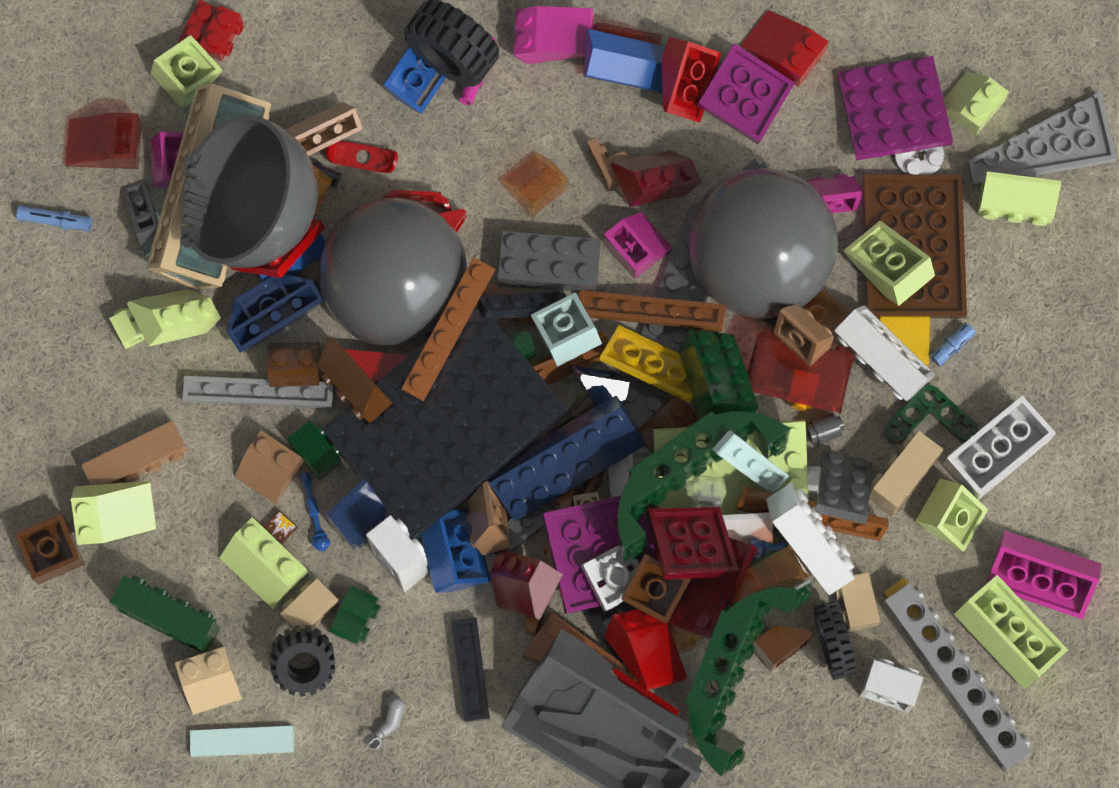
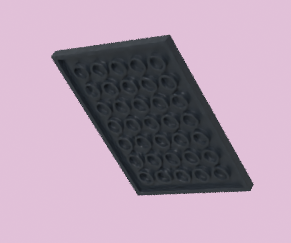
(466, 429)

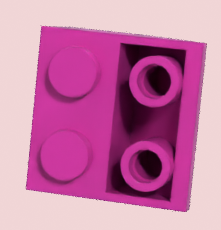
(636, 244)

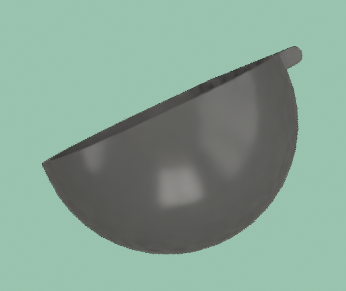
(247, 194)
(762, 241)
(390, 270)

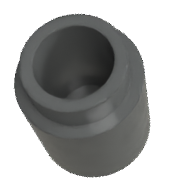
(824, 428)

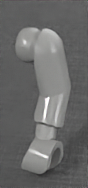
(392, 722)

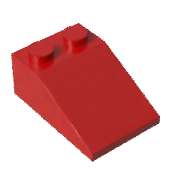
(785, 46)
(685, 76)
(646, 648)

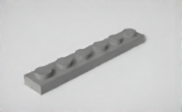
(255, 392)

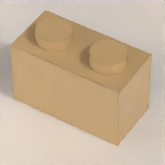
(858, 603)
(310, 606)

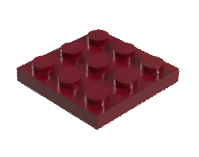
(692, 542)

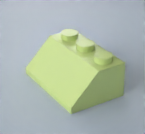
(1018, 198)
(173, 316)
(263, 563)

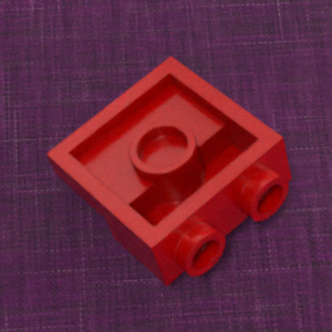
(213, 29)

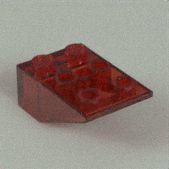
(104, 141)

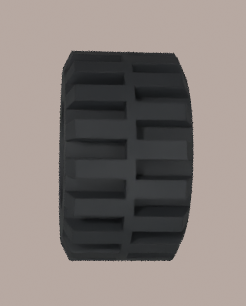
(302, 679)

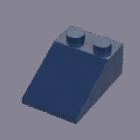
(357, 515)

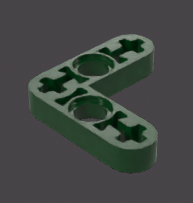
(926, 408)

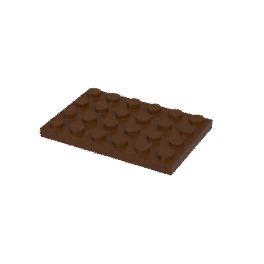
(929, 216)

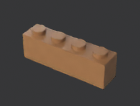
(326, 127)
(137, 457)

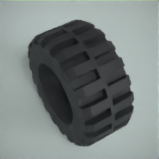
(451, 43)

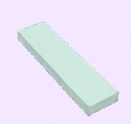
(750, 462)
(241, 741)

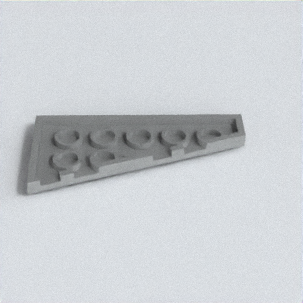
(1060, 143)

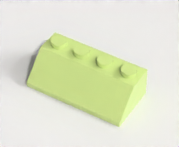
(1010, 632)

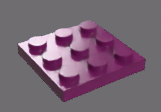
(745, 94)

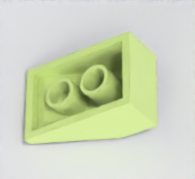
(890, 262)
(112, 511)

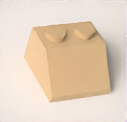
(208, 680)

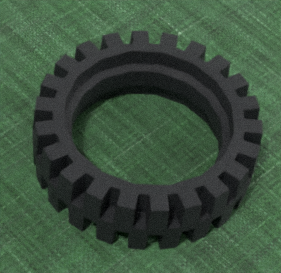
(834, 640)

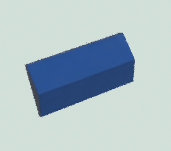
(623, 60)
(411, 79)

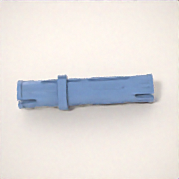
(64, 220)

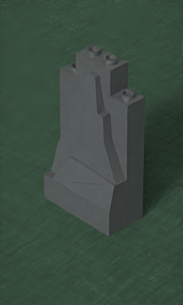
(598, 725)

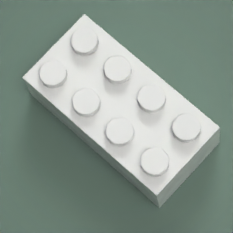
(884, 353)
(999, 448)
(810, 538)
(397, 553)

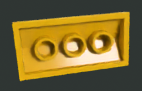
(647, 362)

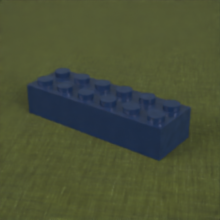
(567, 457)

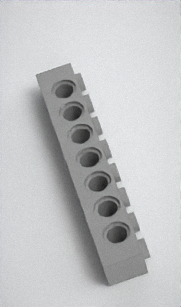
(942, 670)

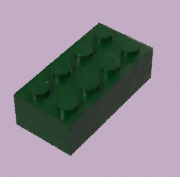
(716, 373)
(164, 614)

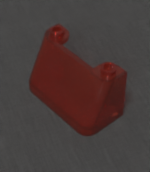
(784, 375)

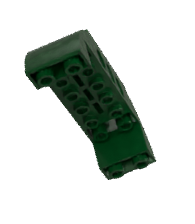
(648, 489)
(724, 666)

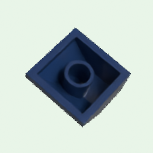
(600, 384)

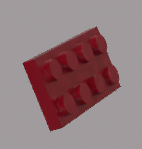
(707, 597)

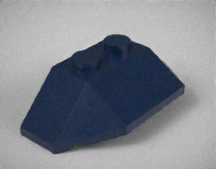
(270, 309)

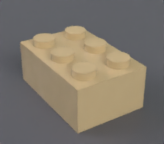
(904, 472)

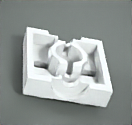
(615, 574)

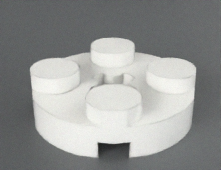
(928, 166)

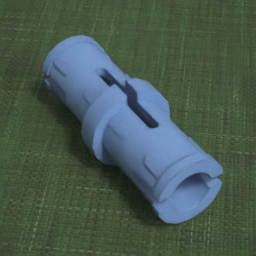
(952, 344)

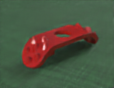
(345, 154)
(425, 196)

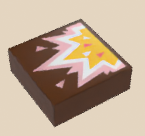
(280, 527)

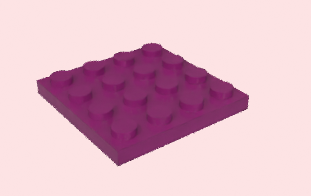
(894, 108)
(579, 536)

